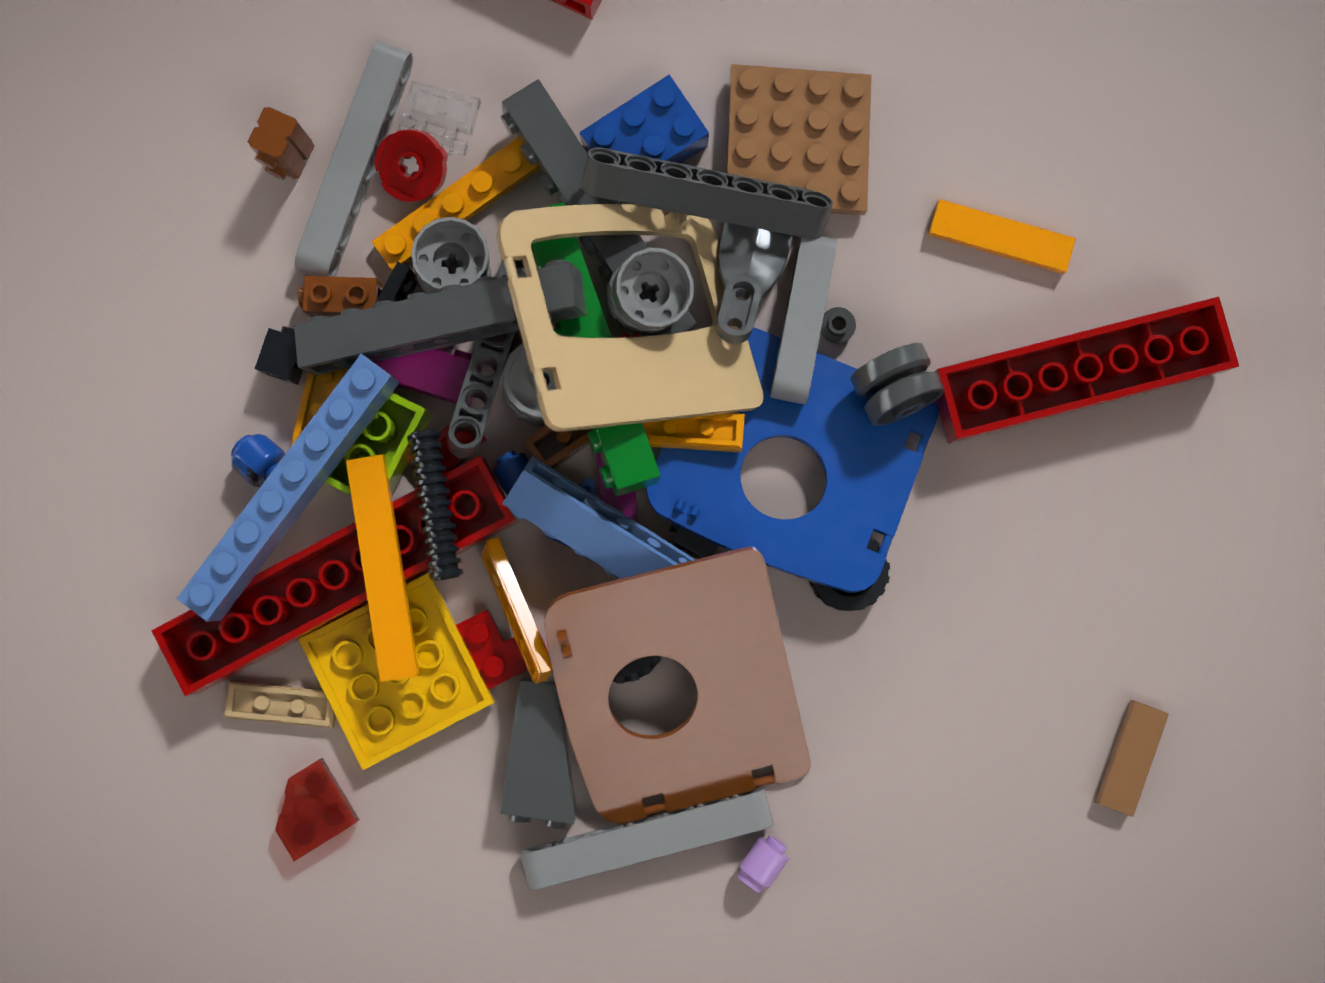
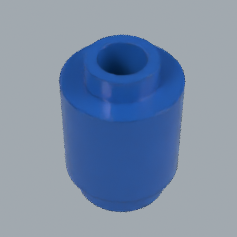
(509, 469)

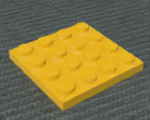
(400, 712)

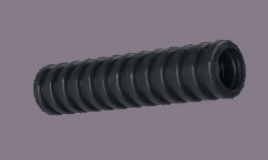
(435, 504)

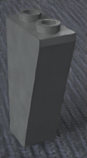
(538, 760)

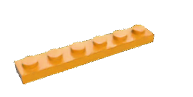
(460, 200)

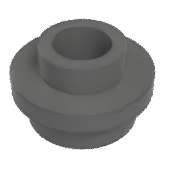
(832, 334)

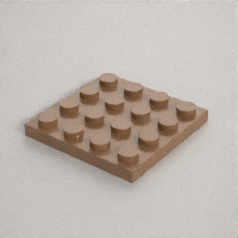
(802, 131)

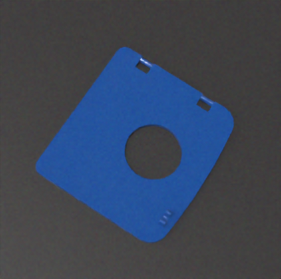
(863, 468)

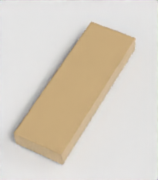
(278, 704)

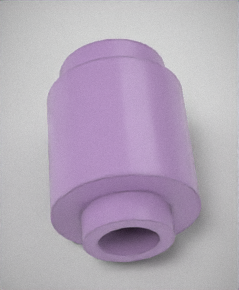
(763, 863)

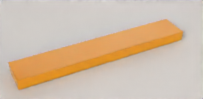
(382, 568)

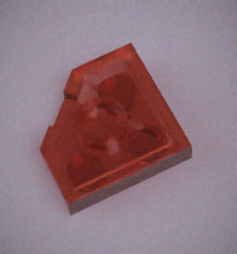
(313, 810)

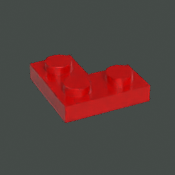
(493, 656)

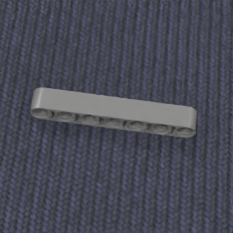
(353, 160)
(645, 839)

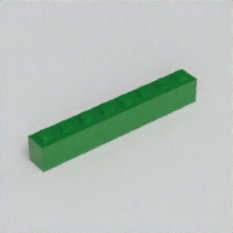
(623, 448)

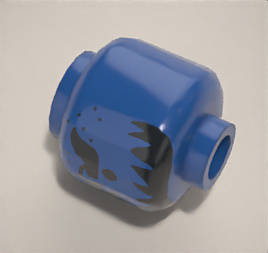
(255, 458)

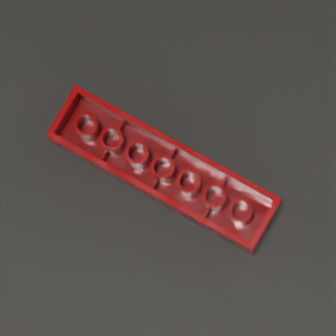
(1085, 369)

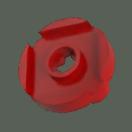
(393, 173)

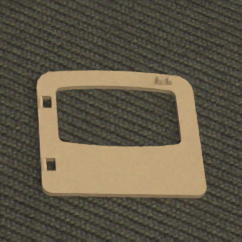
(628, 377)

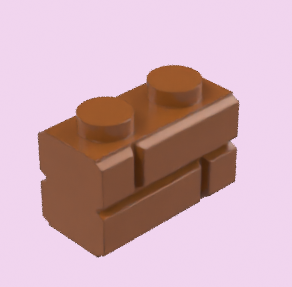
(280, 144)

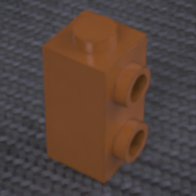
(333, 294)

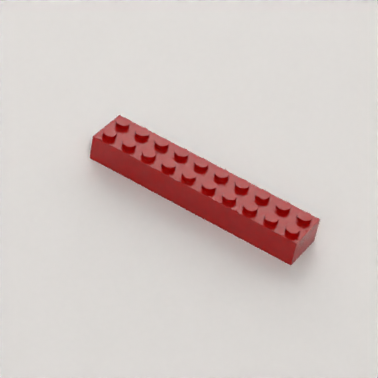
(321, 585)

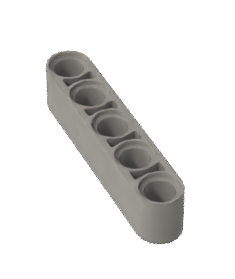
(803, 319)

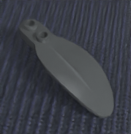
(749, 269)

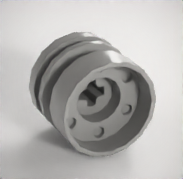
(448, 243)
(666, 278)

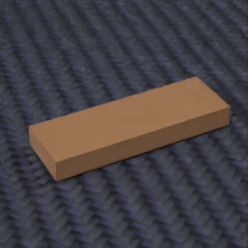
(1131, 758)

